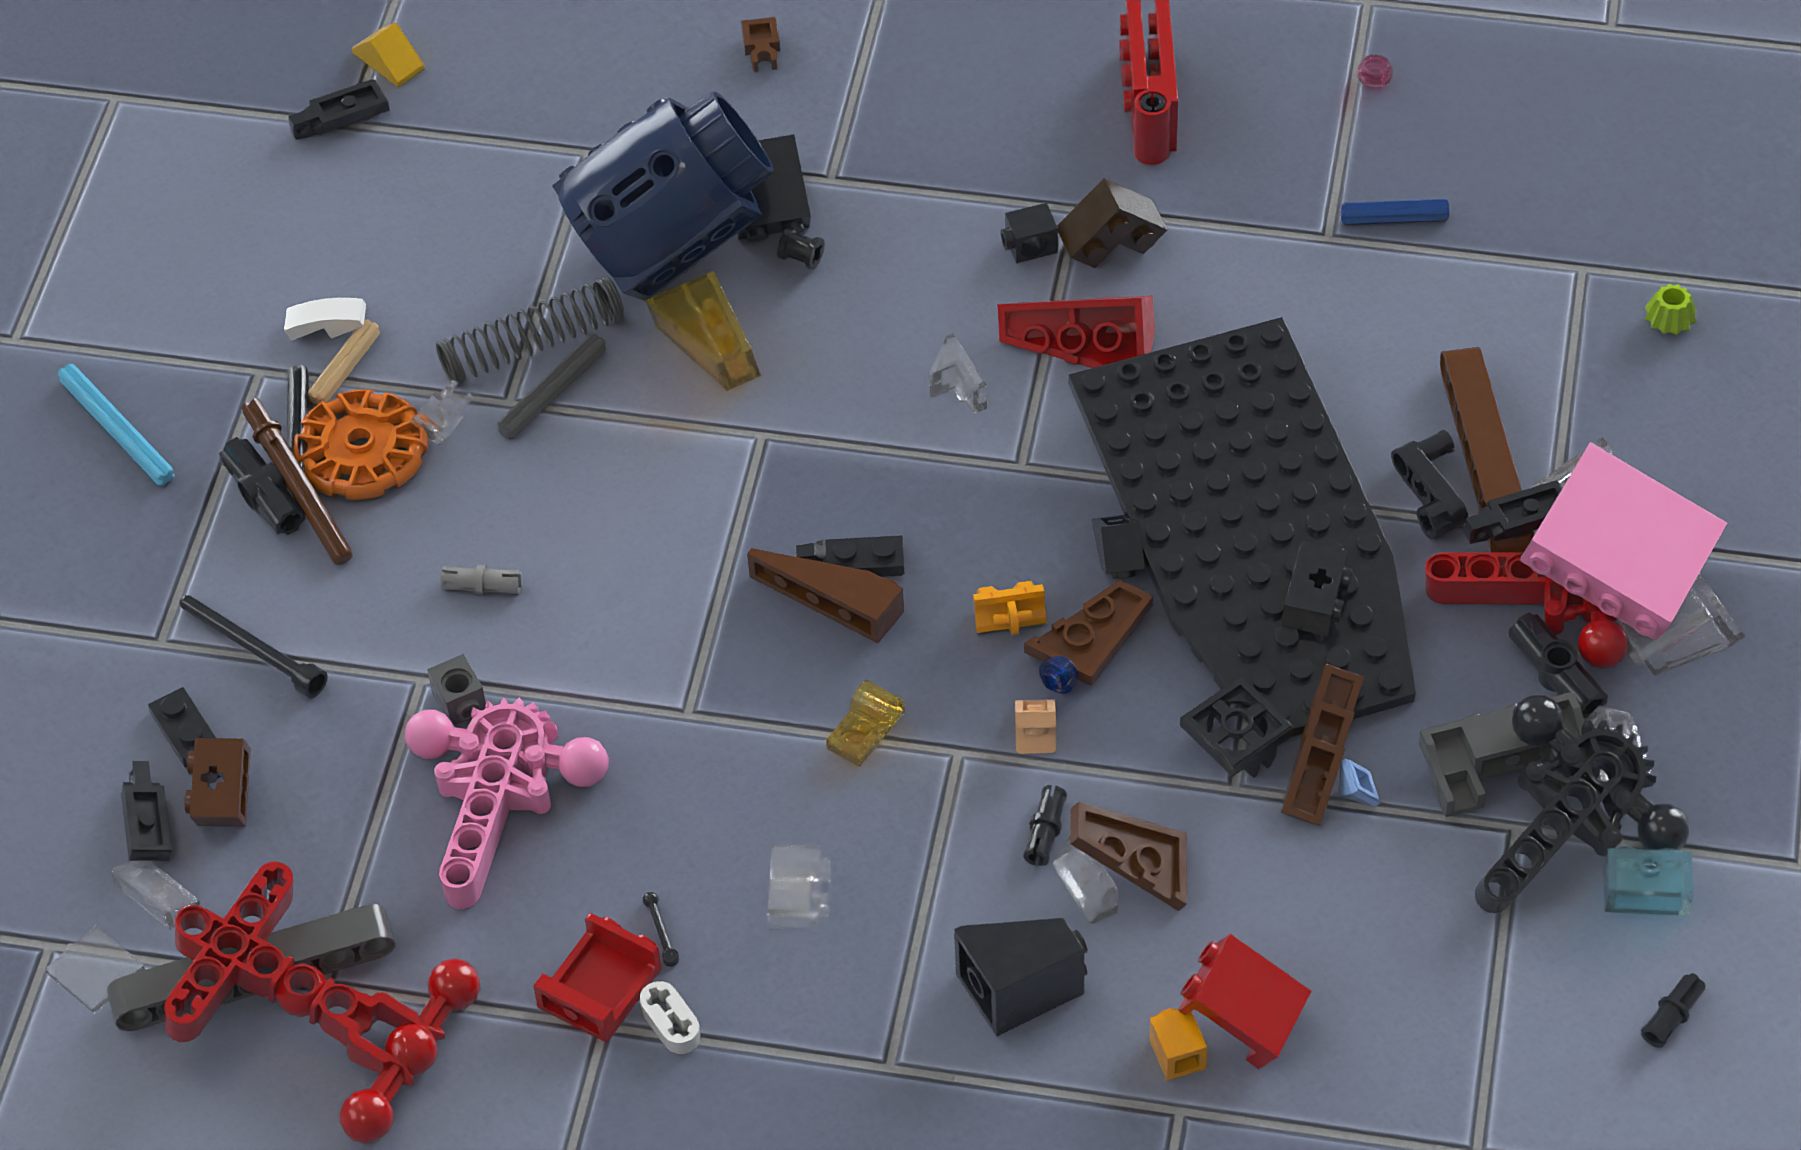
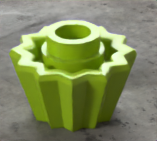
(1671, 310)

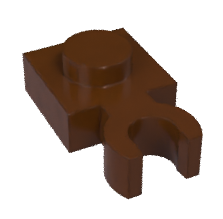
(761, 41)

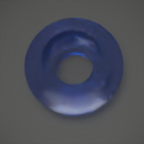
(1058, 674)

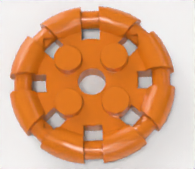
(362, 462)

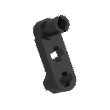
(1442, 505)

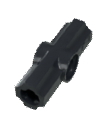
(262, 486)
(1556, 662)

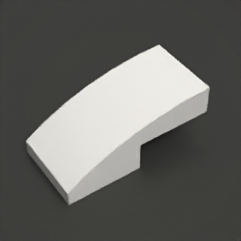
(332, 314)

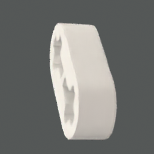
(663, 1022)

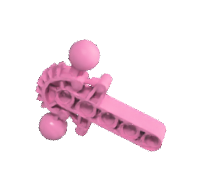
(483, 760)

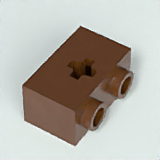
(229, 801)

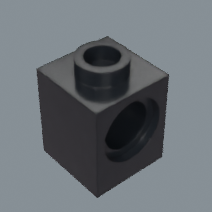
(1030, 233)

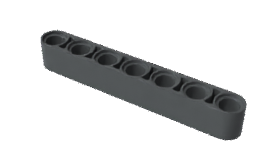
(324, 943)

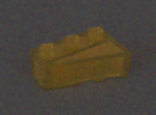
(706, 329)

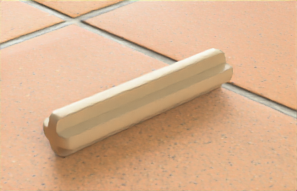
(343, 362)

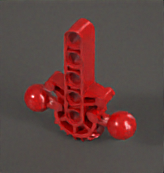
(1601, 641)

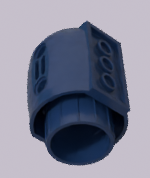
(665, 191)

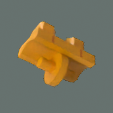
(1009, 607)

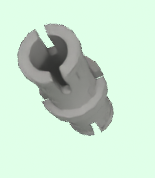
(481, 579)

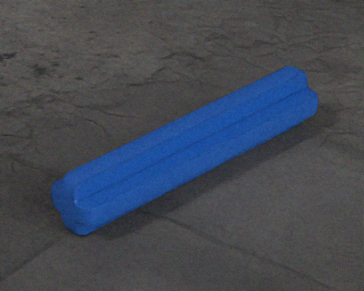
(1395, 211)

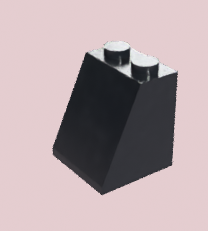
(782, 195)
(1020, 968)

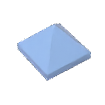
(1357, 784)

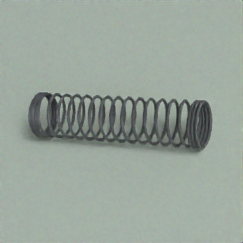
(606, 300)

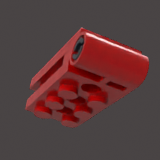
(1152, 97)

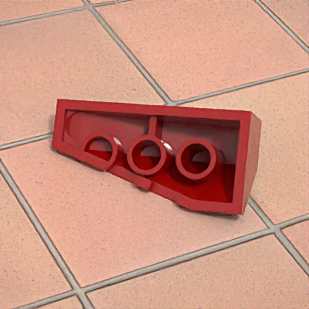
(1081, 330)

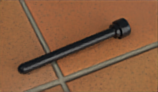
(307, 678)

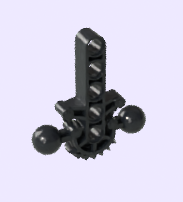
(1540, 722)

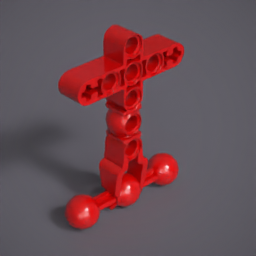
(408, 1048)

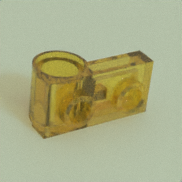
(869, 720)

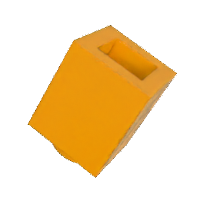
(1177, 1043)

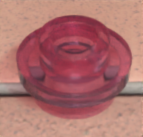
(1375, 71)

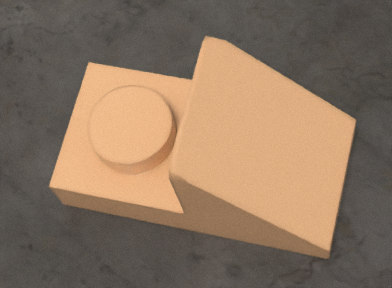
(1035, 726)

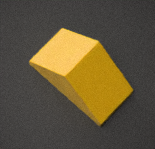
(390, 54)

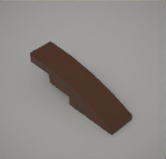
(1322, 745)

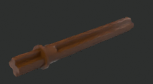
(270, 437)

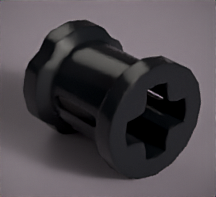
(800, 248)

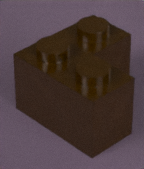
(1110, 218)

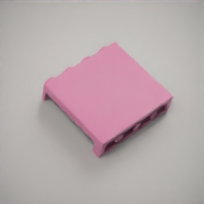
(1623, 542)

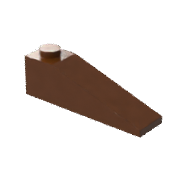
(838, 592)

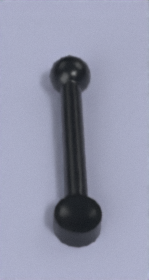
(670, 955)

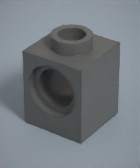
(456, 689)

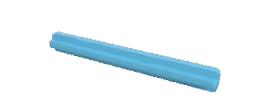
(116, 425)

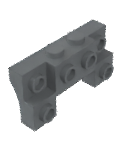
(1482, 748)

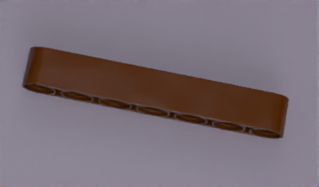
(1481, 434)

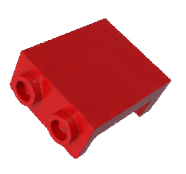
(600, 978)
(1245, 997)

